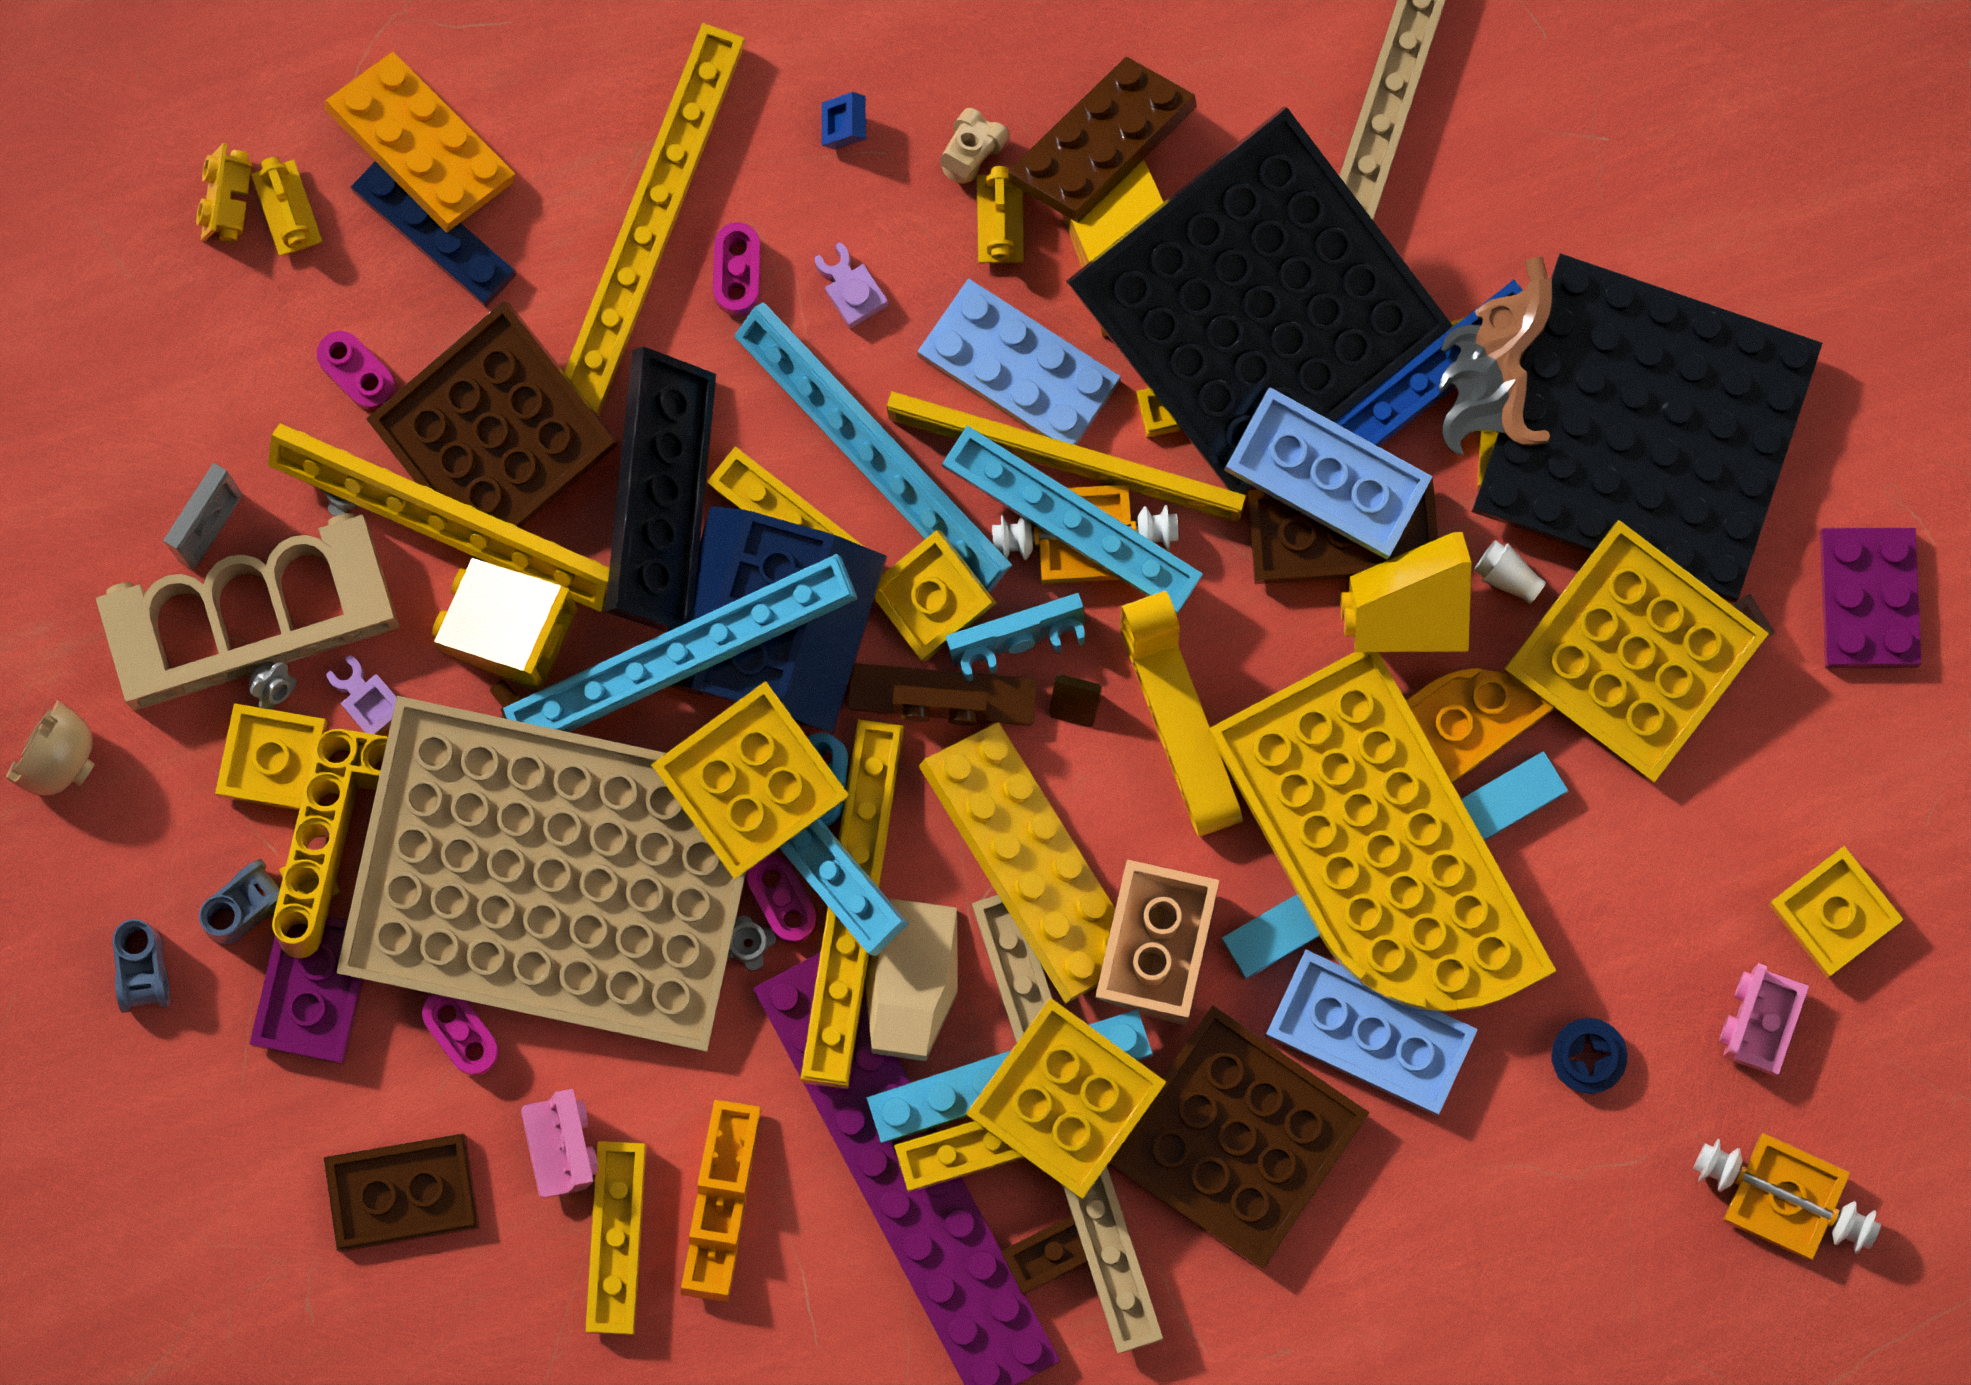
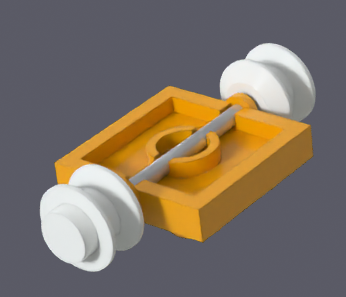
(1063, 563)
(1786, 1196)

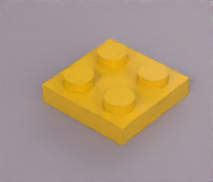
(932, 595)
(268, 756)
(1835, 912)

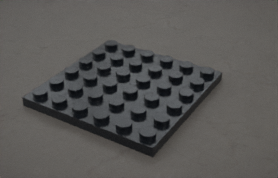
(1258, 284)
(1652, 421)

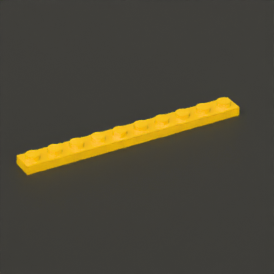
(653, 213)

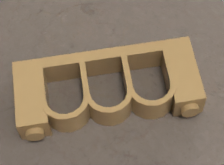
(136, 643)

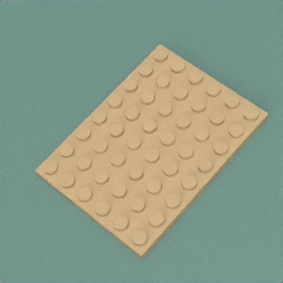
(539, 878)

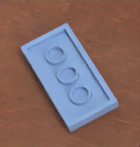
(1018, 365)
(1328, 473)
(1369, 1036)

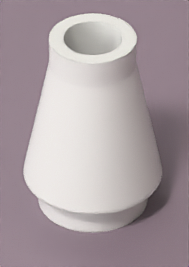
(1509, 572)

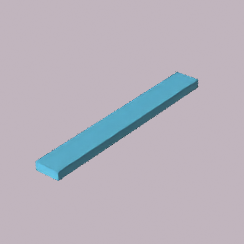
(866, 442)
(689, 648)
(1492, 811)

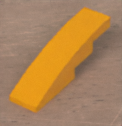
(721, 1200)

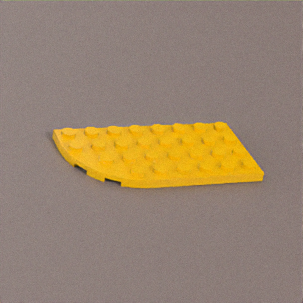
(1380, 841)

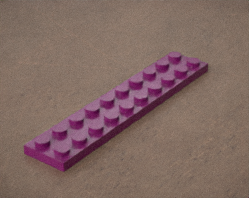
(932, 1230)

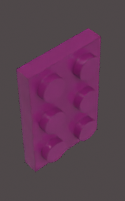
(1870, 598)
(304, 1001)

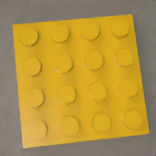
(1636, 651)

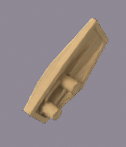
(913, 982)

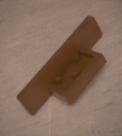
(942, 694)

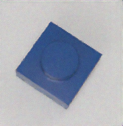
(843, 120)

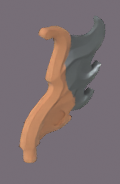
(1489, 366)

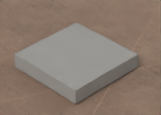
(203, 517)

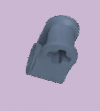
(245, 902)
(140, 969)

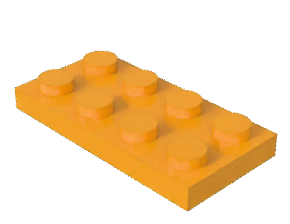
(419, 141)

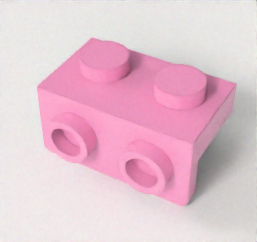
(1764, 1020)
(558, 1146)

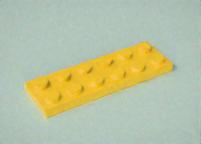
(1026, 856)

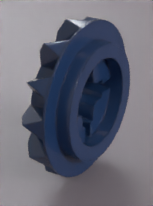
(1603, 1039)

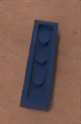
(455, 252)

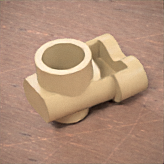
(971, 145)

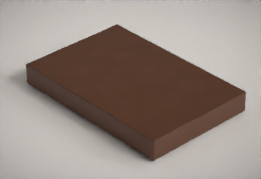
(401, 1192)

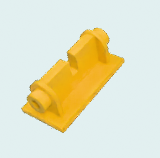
(224, 176)
(286, 206)
(999, 218)

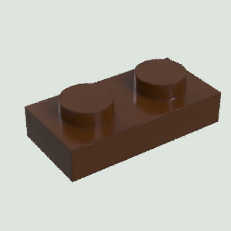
(1045, 1255)

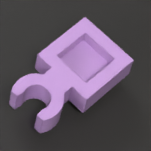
(853, 291)
(369, 702)

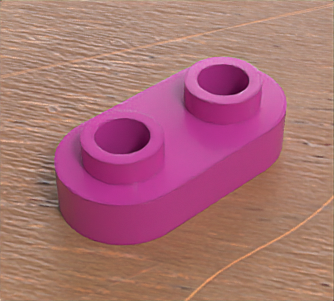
(736, 271)
(355, 369)
(782, 899)
(460, 1034)

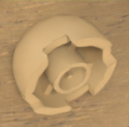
(54, 754)

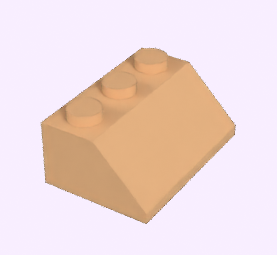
(1157, 941)

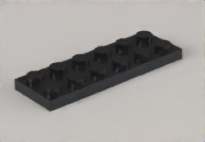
(660, 491)

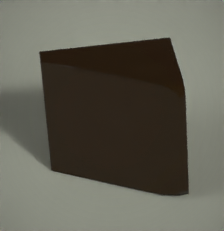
(1075, 700)

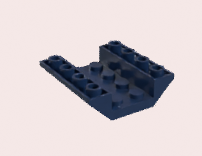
(802, 666)

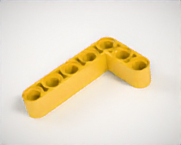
(1152, 640)
(327, 822)

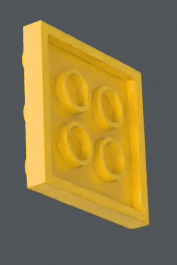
(750, 780)
(1066, 1098)

